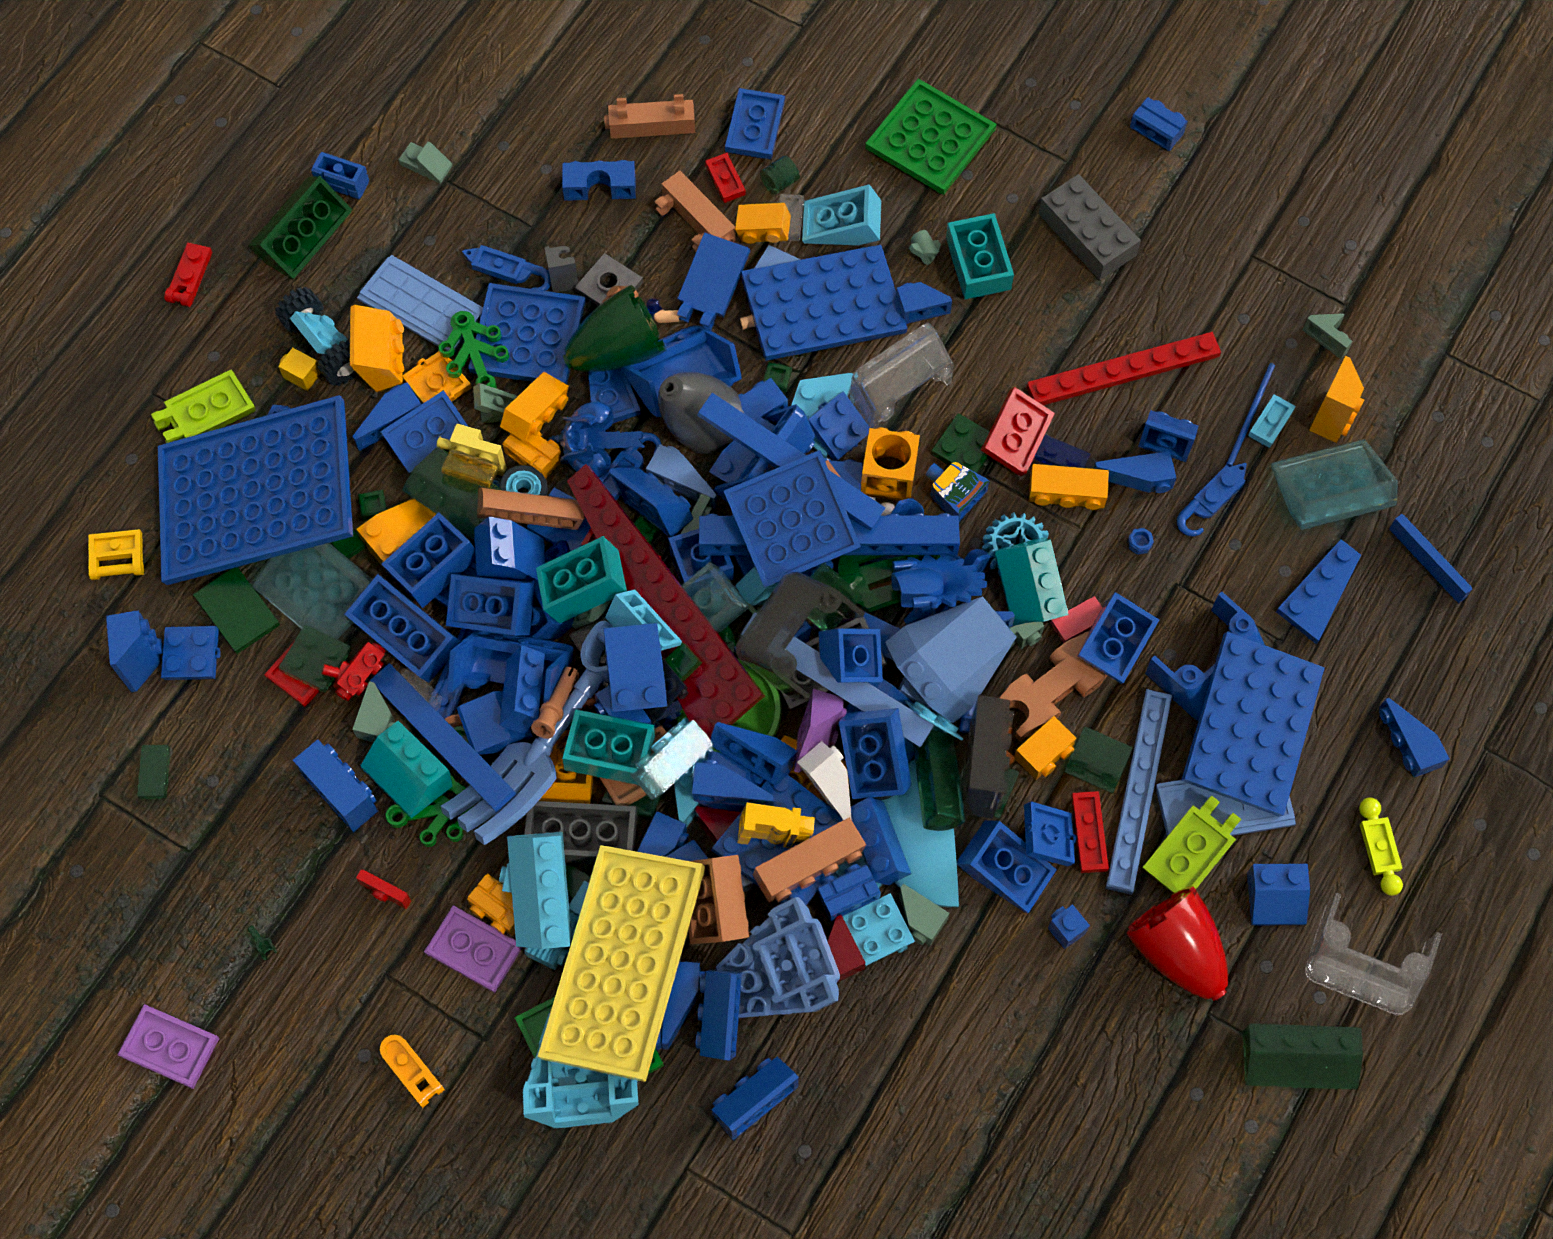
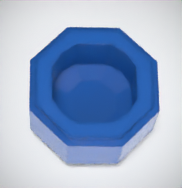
(1140, 541)

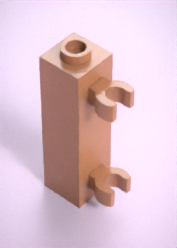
(650, 118)
(694, 208)

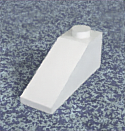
(828, 776)

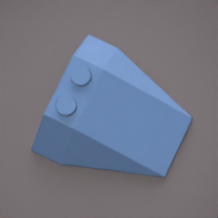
(952, 655)

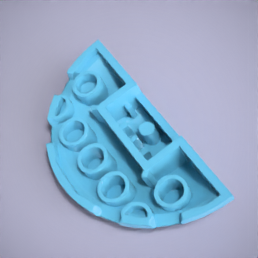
(927, 852)

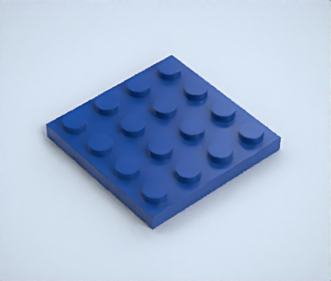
(532, 328)
(792, 518)
(788, 795)

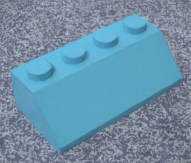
(539, 890)

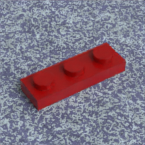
(1089, 832)

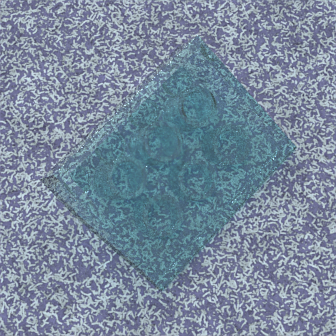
(1335, 484)
(314, 587)

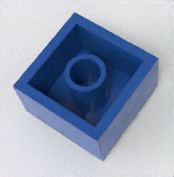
(686, 558)

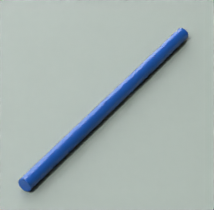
(1250, 415)

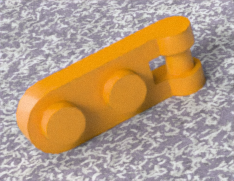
(409, 1068)

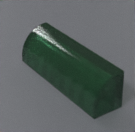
(939, 782)

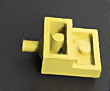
(471, 442)

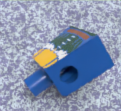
(956, 488)

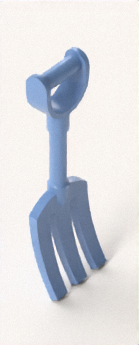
(528, 765)

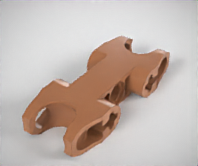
(1039, 697)

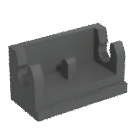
(561, 271)

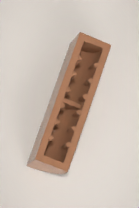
(529, 508)

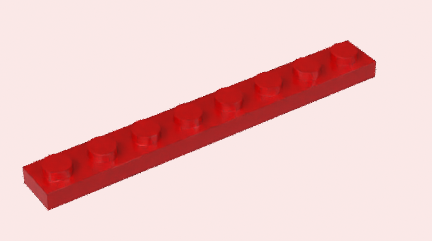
(1124, 369)

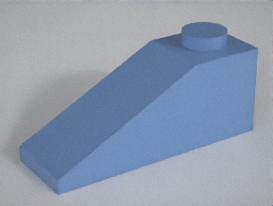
(675, 470)

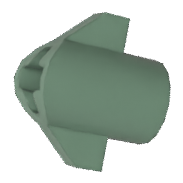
(924, 246)

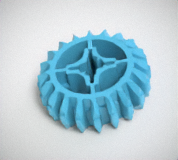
(1021, 526)

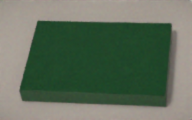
(236, 610)

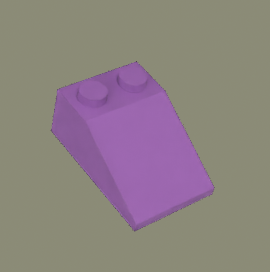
(819, 723)

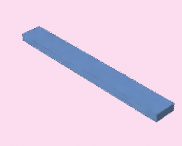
(861, 695)
(1138, 792)

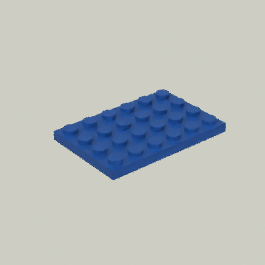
(823, 302)
(1253, 724)

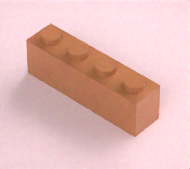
(808, 860)

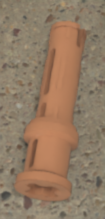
(552, 711)

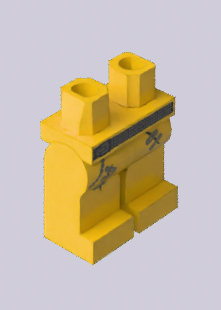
(774, 825)

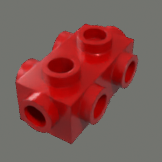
(352, 676)

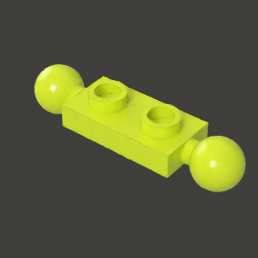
(1381, 846)

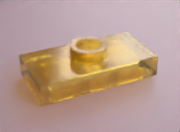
(470, 468)

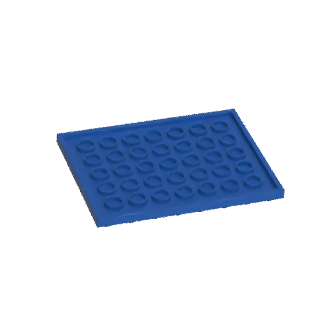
(254, 490)

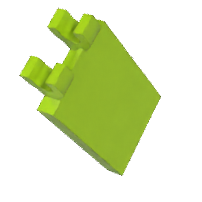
(204, 408)
(1192, 848)

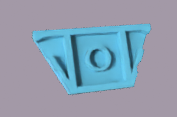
(818, 390)

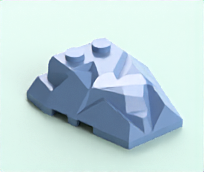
(784, 964)

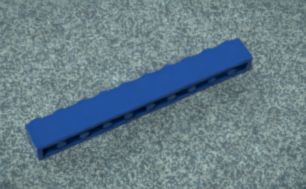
(889, 536)

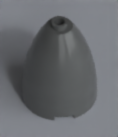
(681, 400)

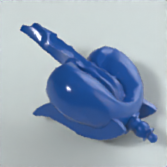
(586, 438)

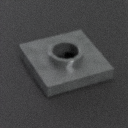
(606, 266)

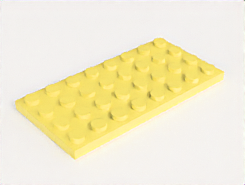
(622, 963)

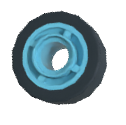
(524, 477)

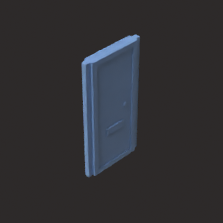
(417, 301)
(1178, 797)

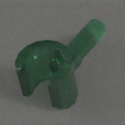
(263, 944)

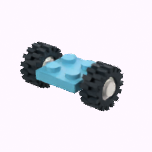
(303, 313)

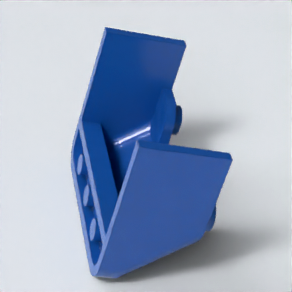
(792, 427)
(485, 654)
(1189, 683)

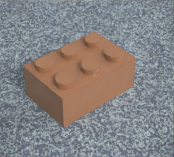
(720, 904)

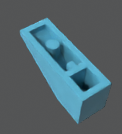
(632, 609)

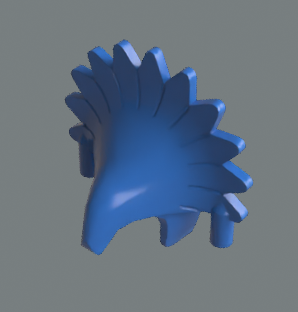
(934, 582)

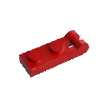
(188, 274)

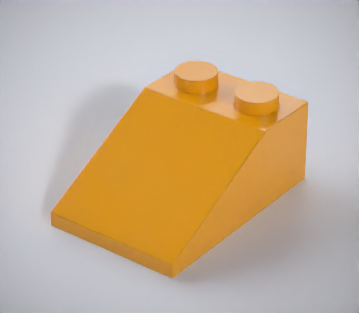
(393, 527)
(569, 785)

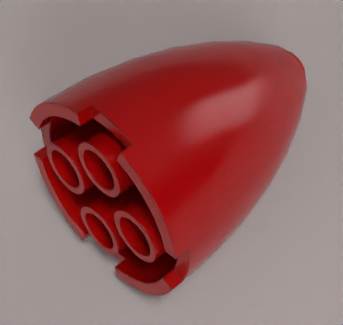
(1183, 944)

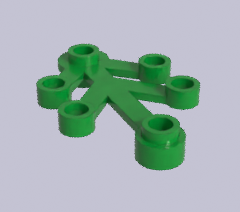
(472, 347)
(429, 811)

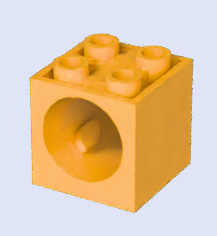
(884, 482)

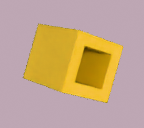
(299, 369)

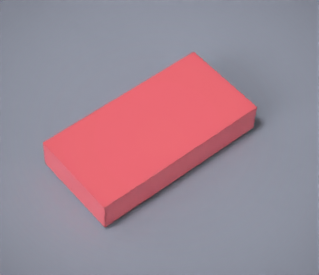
(1078, 621)

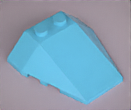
(575, 1096)

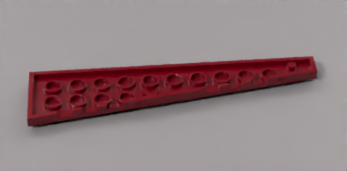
(720, 686)

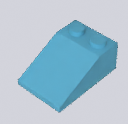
(843, 218)

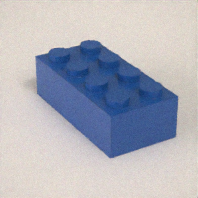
(402, 628)

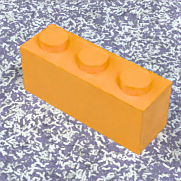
(535, 406)
(1068, 486)

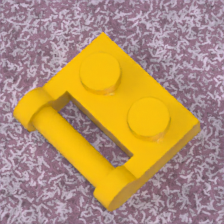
(116, 546)

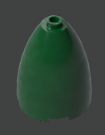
(614, 335)

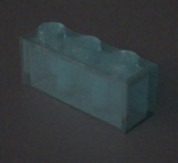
(671, 758)

